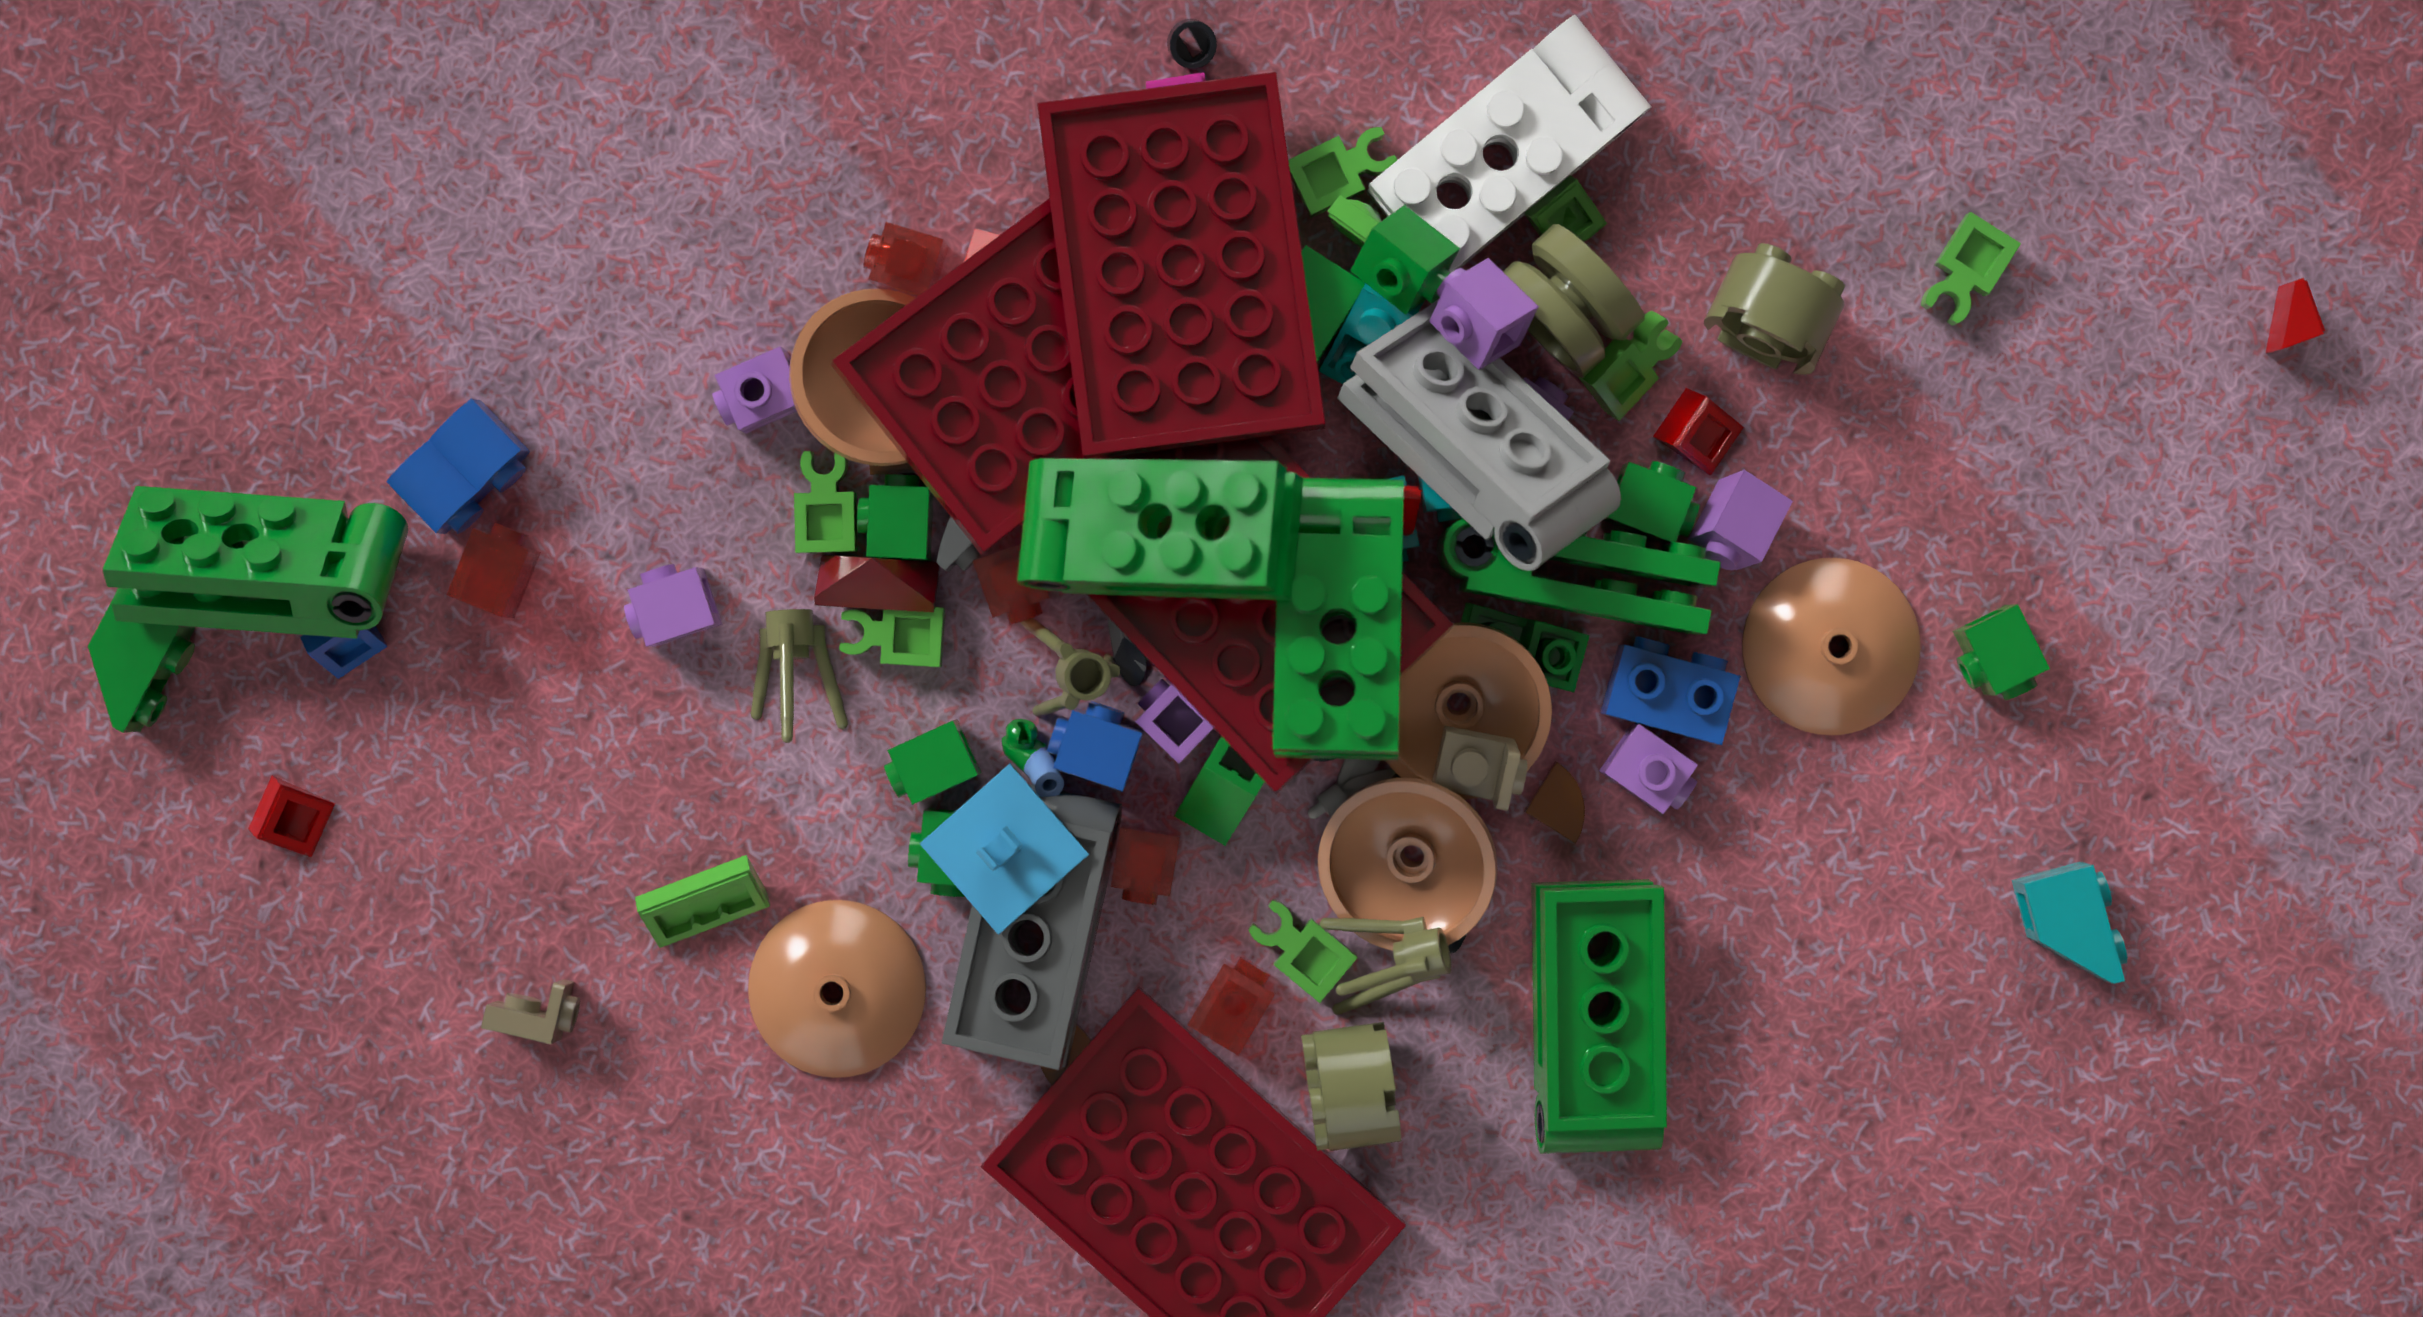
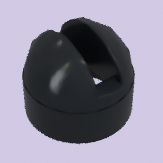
(1203, 37)

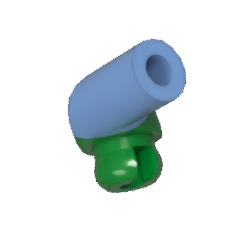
(1032, 757)

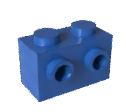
(1671, 692)
(1096, 745)

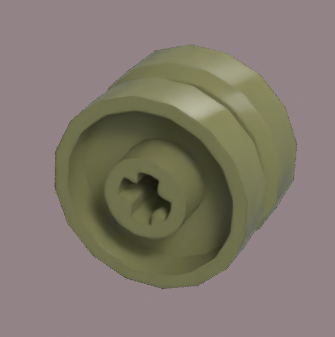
(1574, 300)

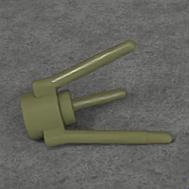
(788, 639)
(1078, 671)
(1418, 958)

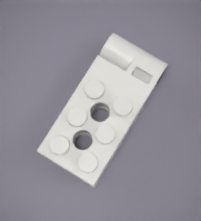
(1549, 112)

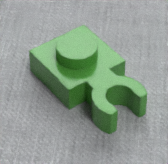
(1332, 171)
(1973, 261)
(1628, 365)
(825, 516)
(903, 636)
(1309, 956)

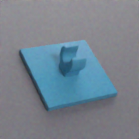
(1004, 849)

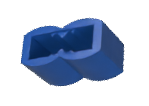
(459, 468)

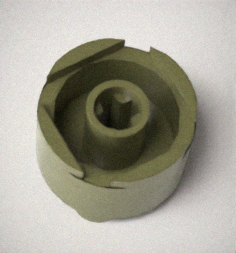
(1776, 309)
(1351, 1087)

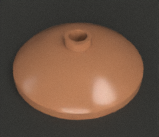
(819, 392)
(1790, 655)
(1503, 690)
(1371, 877)
(871, 963)

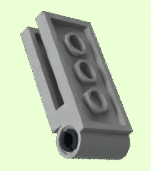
(1481, 441)

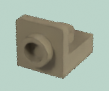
(1480, 765)
(522, 1015)

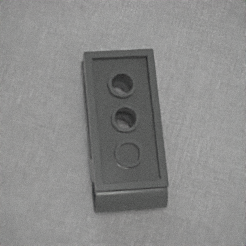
(1057, 972)

